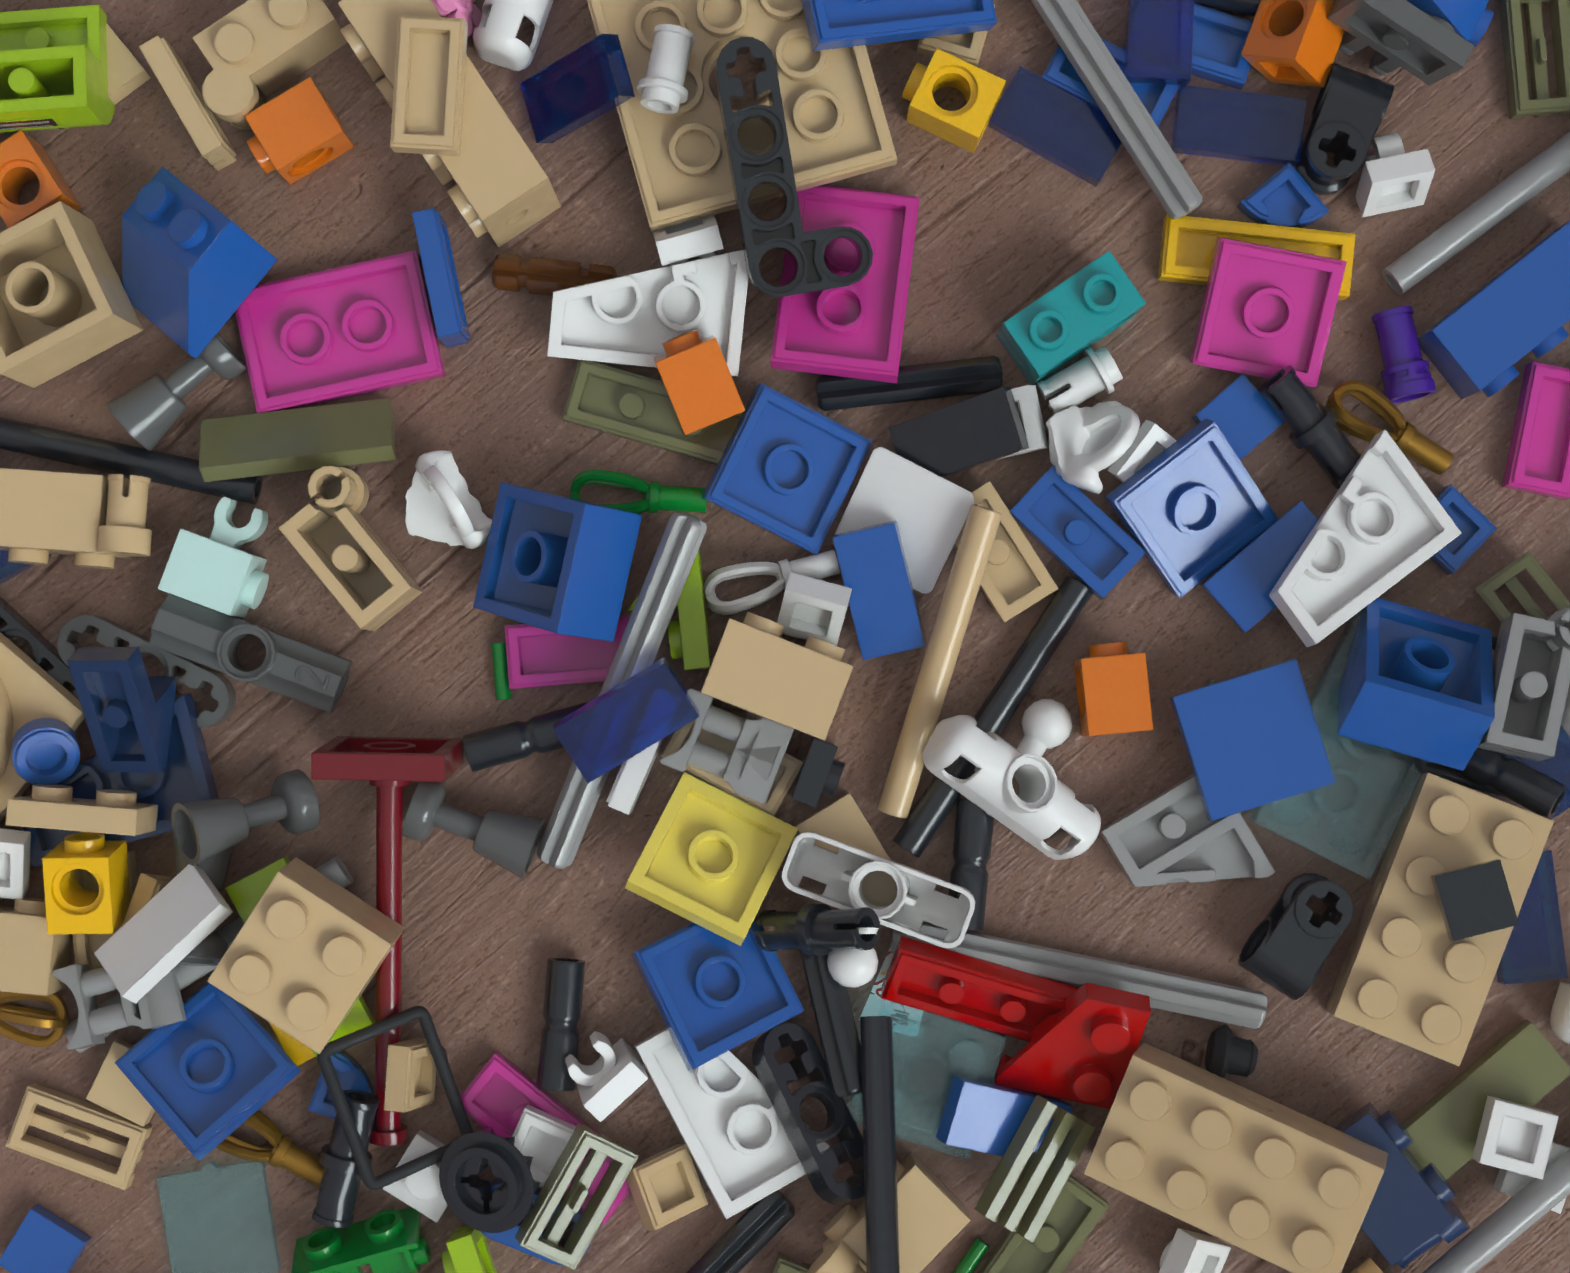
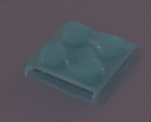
(926, 1058)

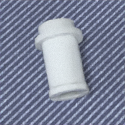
(667, 68)
(1083, 380)

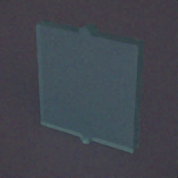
(220, 1219)

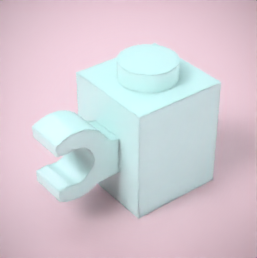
(215, 568)

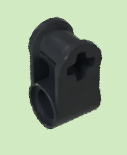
(1343, 123)
(1293, 939)

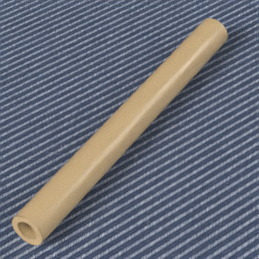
(939, 660)

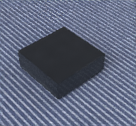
(1475, 900)

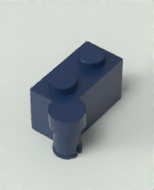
(1411, 1202)

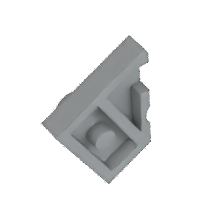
(1176, 843)

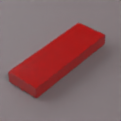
(971, 989)

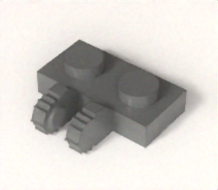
(1400, 38)

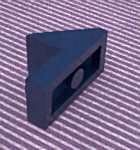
(124, 708)

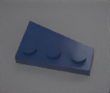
(182, 780)

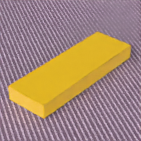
(1191, 242)

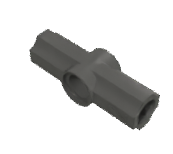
(213, 641)

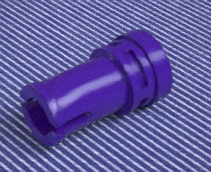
(1405, 372)

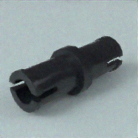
(1311, 424)
(817, 929)
(340, 1173)

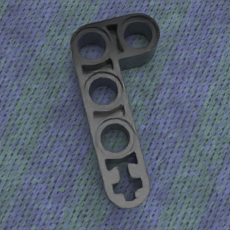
(777, 170)

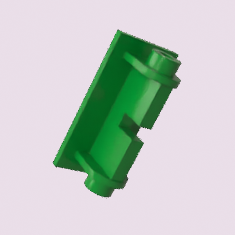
(384, 1241)

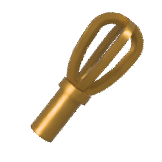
(1404, 435)
(33, 1017)
(281, 1154)

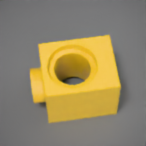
(961, 126)
(70, 906)

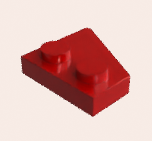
(1081, 1048)

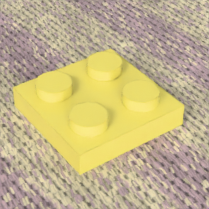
(711, 858)

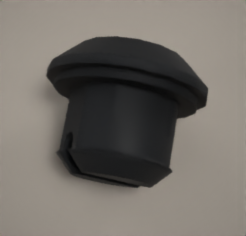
(1230, 1054)

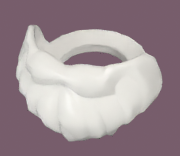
(1089, 441)
(441, 504)

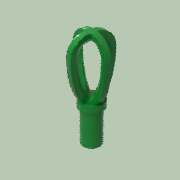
(655, 495)

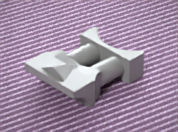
(755, 756)
(154, 1010)

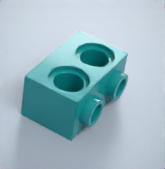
(1070, 318)

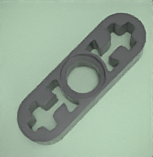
(196, 675)

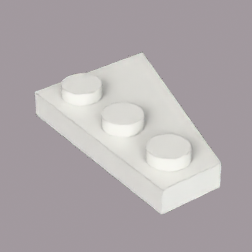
(635, 313)
(1363, 543)
(724, 1124)

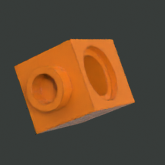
(1293, 41)
(296, 132)
(26, 160)
(698, 381)
(1112, 691)

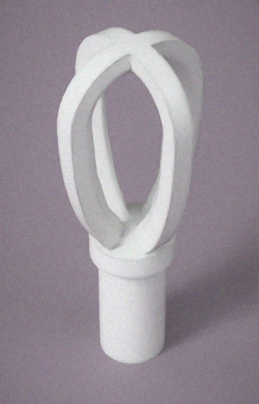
(813, 566)

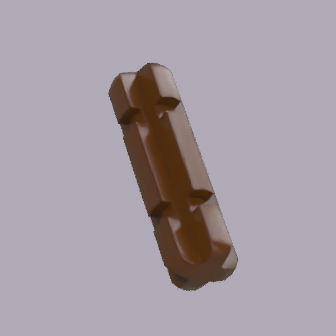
(544, 275)

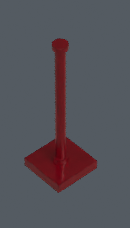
(389, 766)

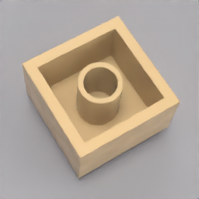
(58, 296)
(777, 676)
(305, 954)

